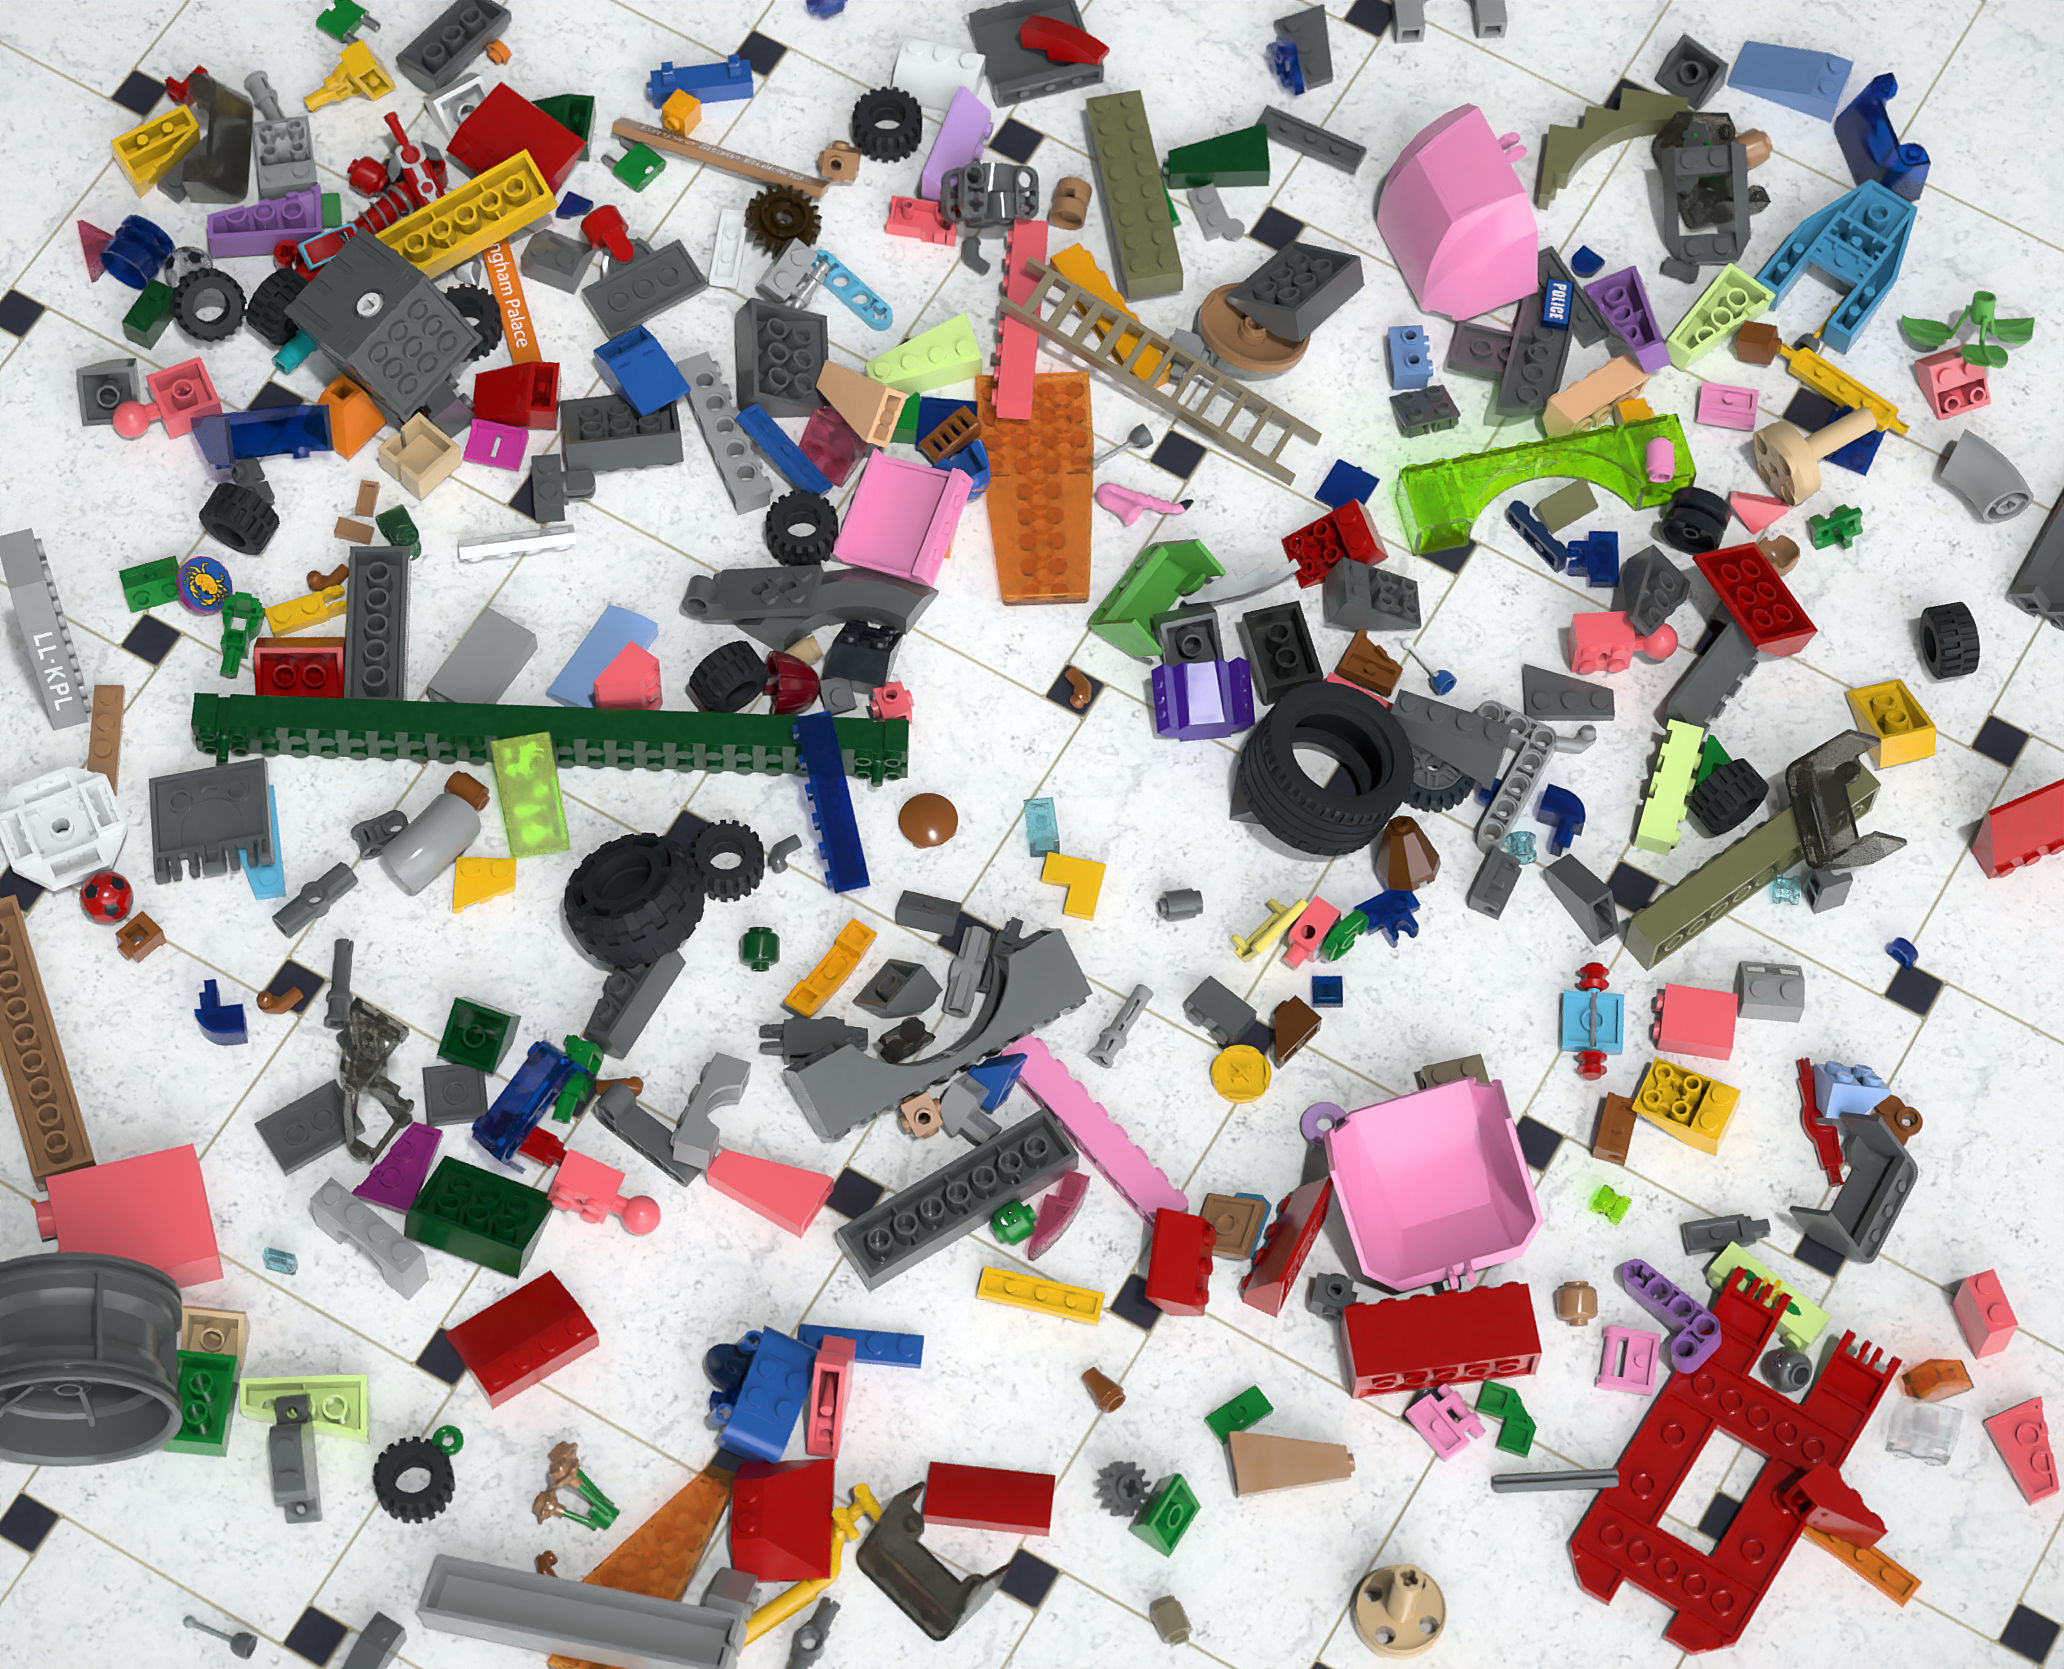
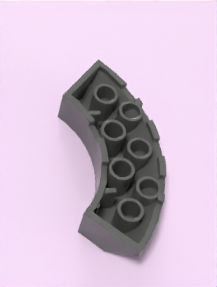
(847, 597)

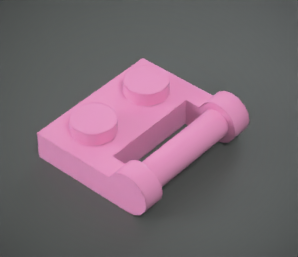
(1639, 1360)

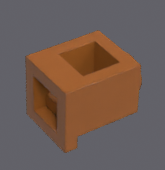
(140, 929)

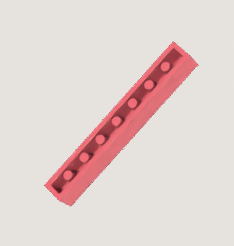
(1020, 342)

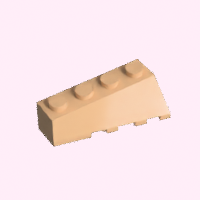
(1594, 397)

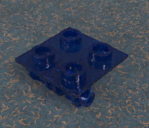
(1859, 453)

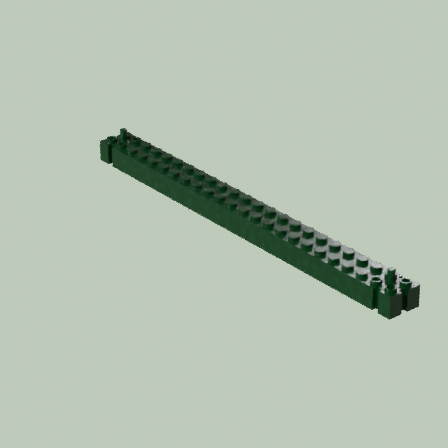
(578, 734)

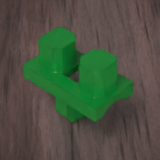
(1845, 520)

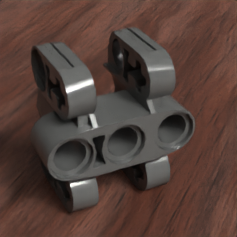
(989, 195)

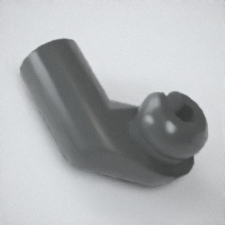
(971, 256)

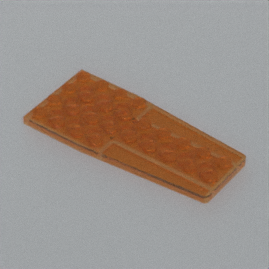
(1041, 490)

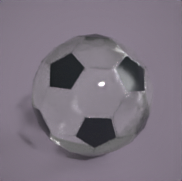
(183, 261)

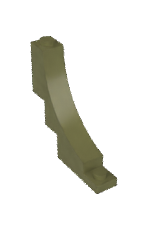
(1570, 147)

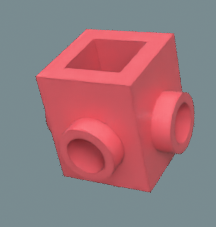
(892, 702)

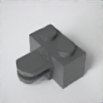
(554, 488)

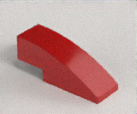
(1062, 41)

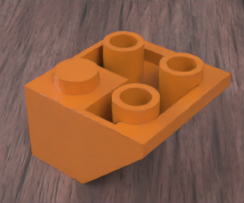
(352, 416)

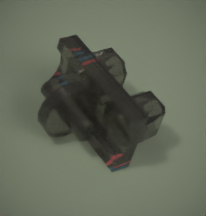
(905, 1040)

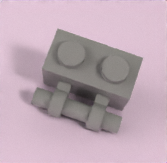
(788, 269)

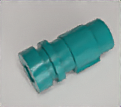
(293, 352)

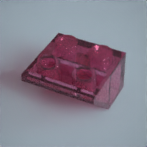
(832, 445)

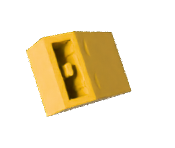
(1687, 1105)

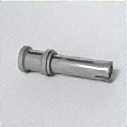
(264, 96)
(1116, 1038)

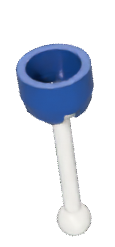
(1441, 680)

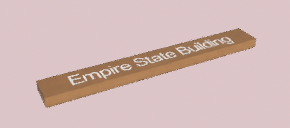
(719, 157)

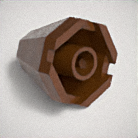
(1406, 856)

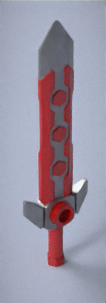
(424, 183)

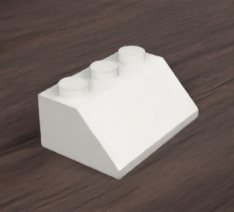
(936, 71)

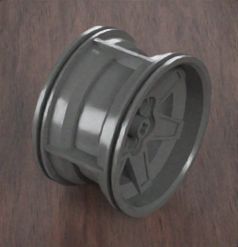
(86, 1359)

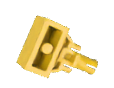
(356, 74)

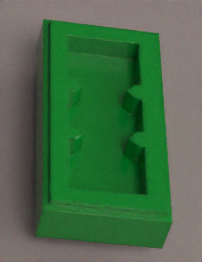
(1239, 1414)

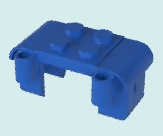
(768, 1397)

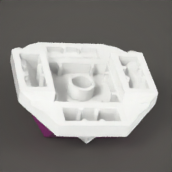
(57, 801)

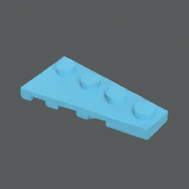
(267, 880)

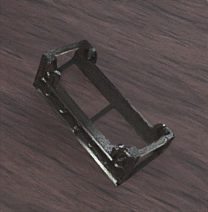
(369, 1072)

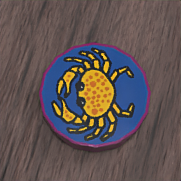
(203, 584)

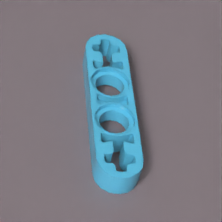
(853, 288)

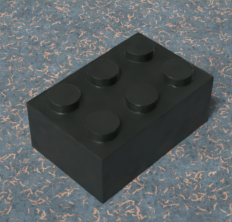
(1280, 649)

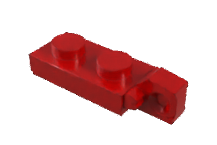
(543, 1148)

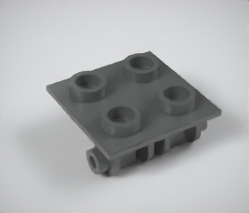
(1425, 408)

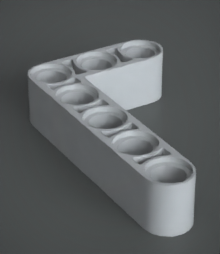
(1519, 776)

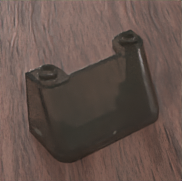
(225, 169)
(1711, 198)

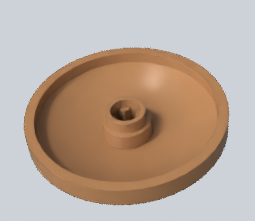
(1242, 339)

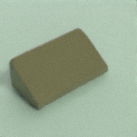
(1566, 506)

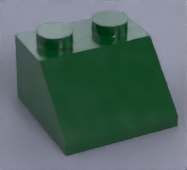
(478, 1034)

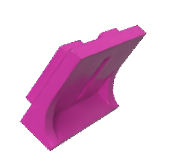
(482, 441)

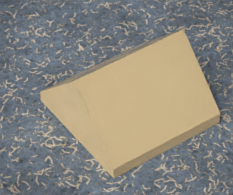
(215, 1331)

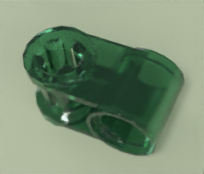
(400, 530)

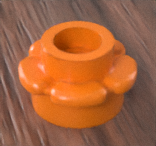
(498, 52)

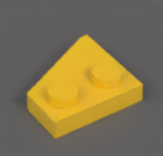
(482, 879)

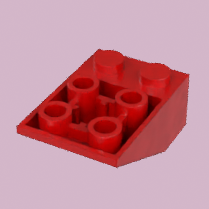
(519, 395)
(1339, 534)
(1833, 1507)

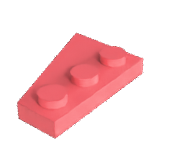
(2025, 1446)

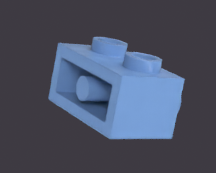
(1408, 357)

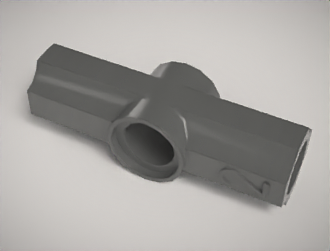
(328, 887)

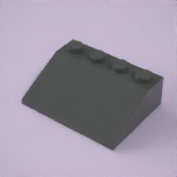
(1298, 289)
(780, 358)
(612, 435)

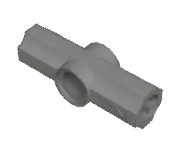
(967, 972)

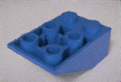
(640, 370)

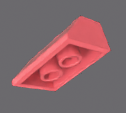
(630, 681)

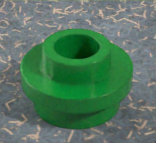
(449, 1431)

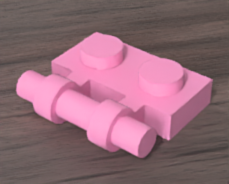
(1439, 1428)

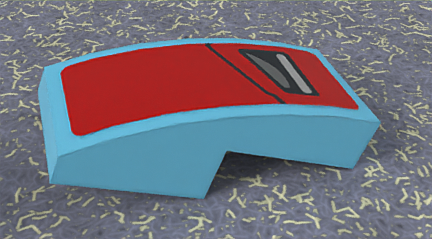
(323, 247)

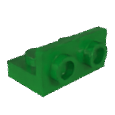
(151, 584)

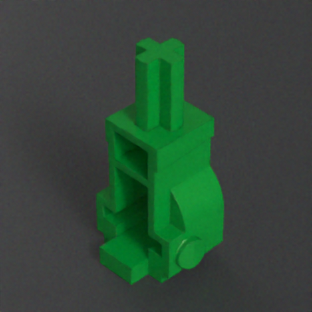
(235, 642)
(578, 1087)

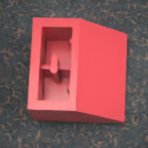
(1952, 383)

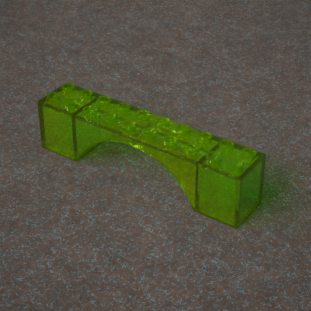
(1448, 495)

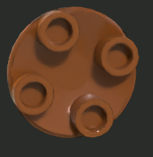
(928, 820)

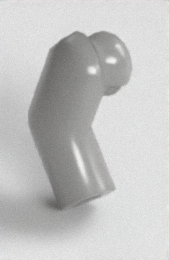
(1579, 743)

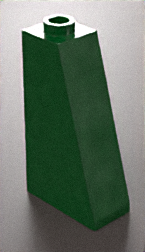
(1225, 161)

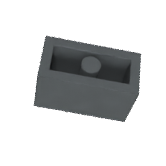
(1220, 1012)

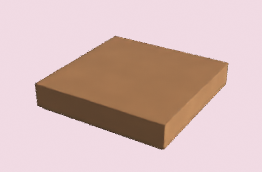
(1235, 1223)

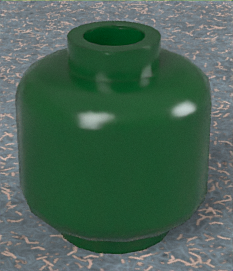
(760, 948)

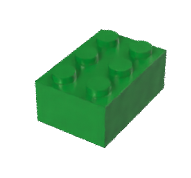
(208, 1402)

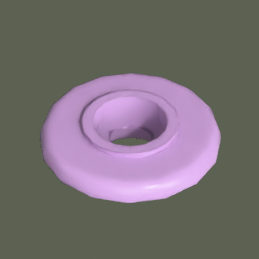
(1320, 1111)

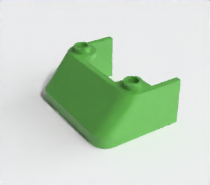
(1150, 588)

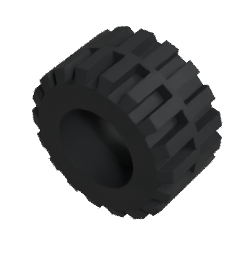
(891, 106)
(268, 302)
(483, 307)
(222, 325)
(797, 510)
(239, 518)
(1949, 640)
(729, 677)
(1729, 796)
(731, 839)
(405, 1457)

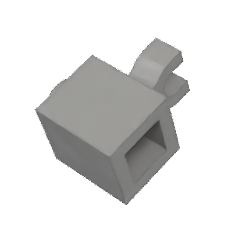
(1194, 345)

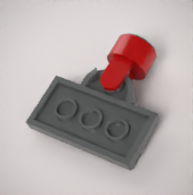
(636, 278)

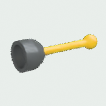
(1811, 340)

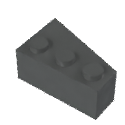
(449, 408)

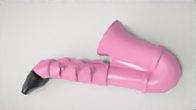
(1130, 504)

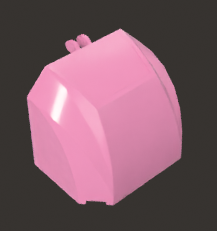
(1461, 217)
(1434, 1184)

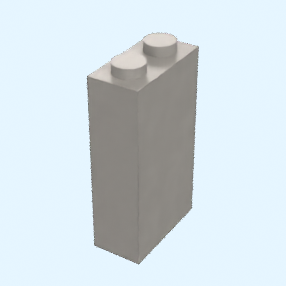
(484, 661)

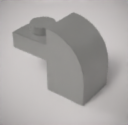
(962, 1112)

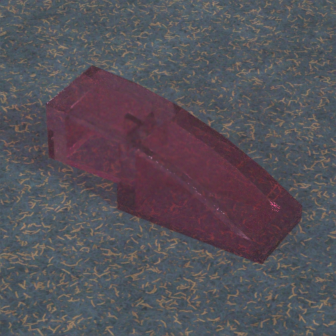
(1058, 1213)

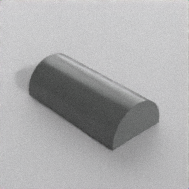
(451, 42)

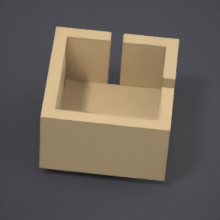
(426, 458)

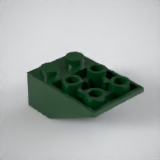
(574, 113)

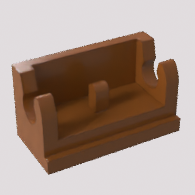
(1615, 1130)

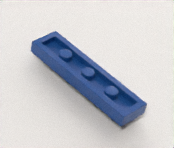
(783, 450)
(871, 1346)

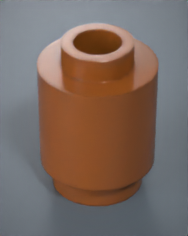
(468, 789)

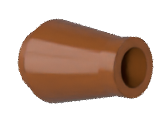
(1106, 1393)

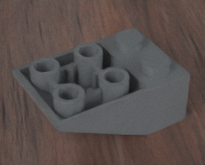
(1371, 598)

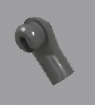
(779, 853)

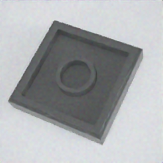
(454, 1094)

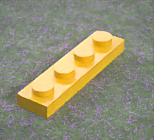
(1041, 1295)

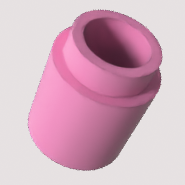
(1659, 460)

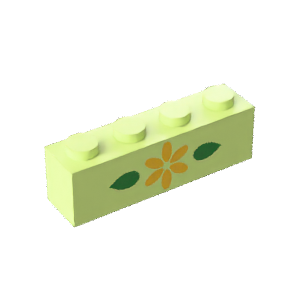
(1801, 1321)

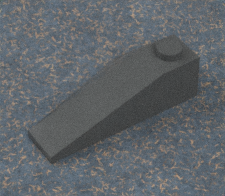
(1652, 589)

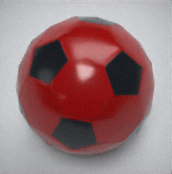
(106, 897)

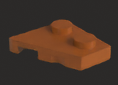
(1370, 665)

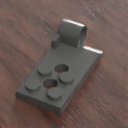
(735, 591)

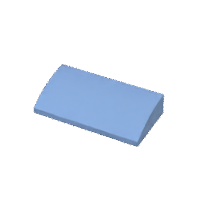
(599, 648)

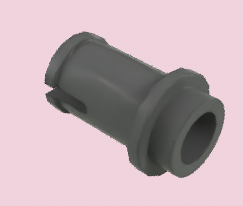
(1681, 269)

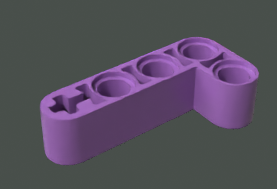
(1667, 1310)

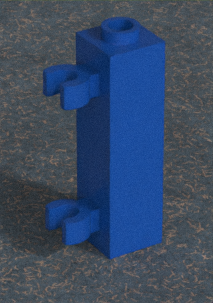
(704, 82)

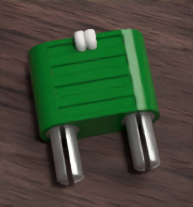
(343, 19)
(638, 166)

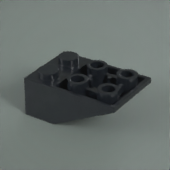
(864, 653)

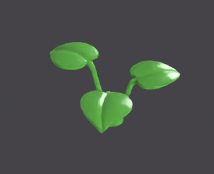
(1981, 313)

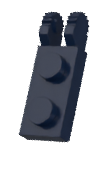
(1537, 536)

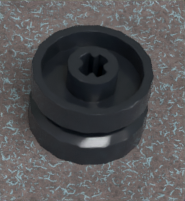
(1695, 521)

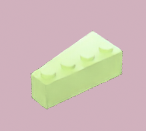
(1718, 316)
(931, 359)
(1669, 787)
(337, 1402)

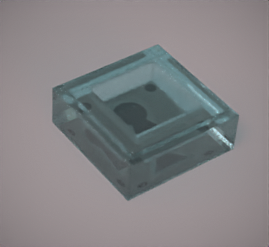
(280, 1261)

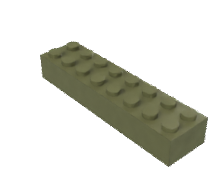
(1134, 194)

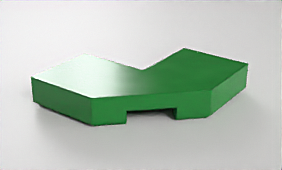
(1506, 1405)

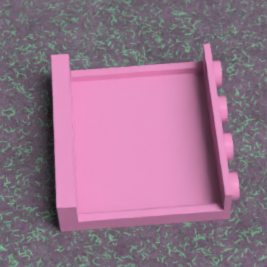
(902, 518)

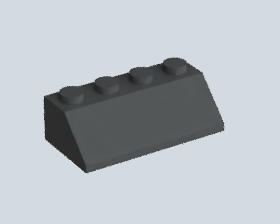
(1714, 679)

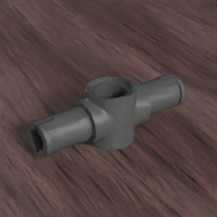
(815, 1629)

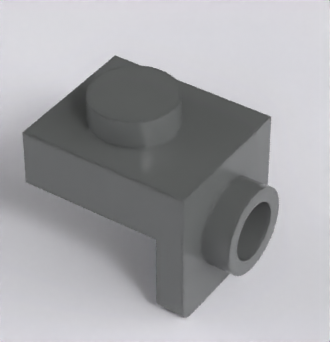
(836, 693)

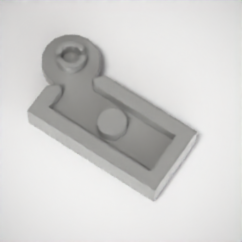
(1212, 214)

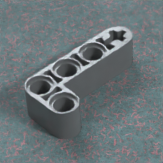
(641, 1131)

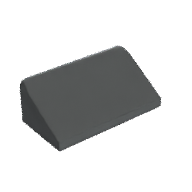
(928, 913)

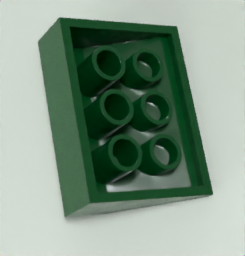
(479, 1216)

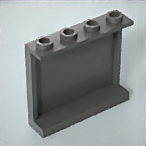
(1021, 72)

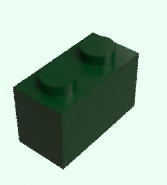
(149, 315)

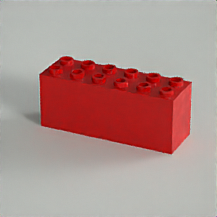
(1440, 1340)

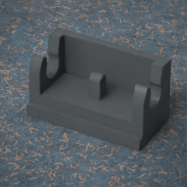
(1495, 884)
(1826, 889)

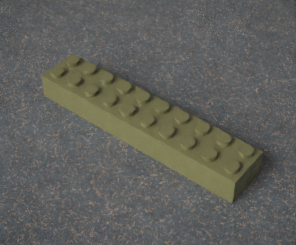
(1728, 881)

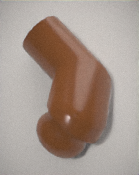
(1082, 688)
(634, 1083)

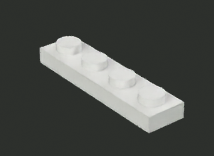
(527, 541)

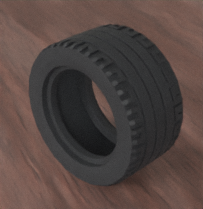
(1354, 729)

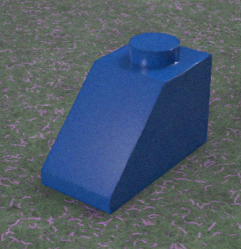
(999, 1077)

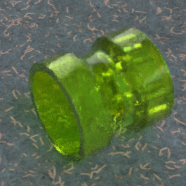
(1611, 1204)

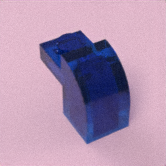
(1563, 811)
(220, 1023)

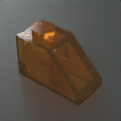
(1937, 1380)

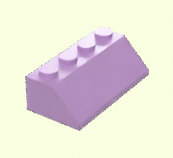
(957, 143)

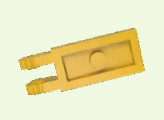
(306, 611)

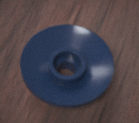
(727, 1364)

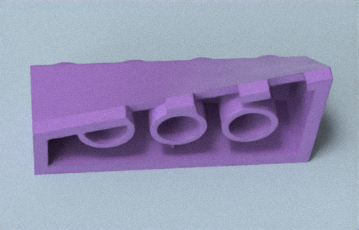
(264, 225)
(1628, 308)

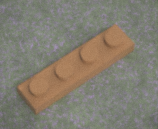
(106, 732)

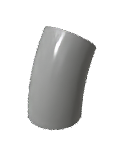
(1987, 479)
(432, 840)

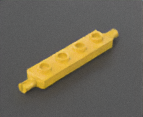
(1841, 387)

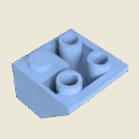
(1847, 1089)

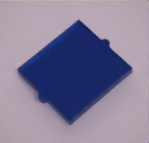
(1346, 484)

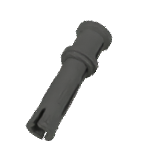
(340, 996)

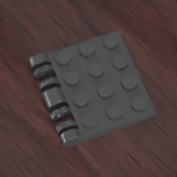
(211, 814)

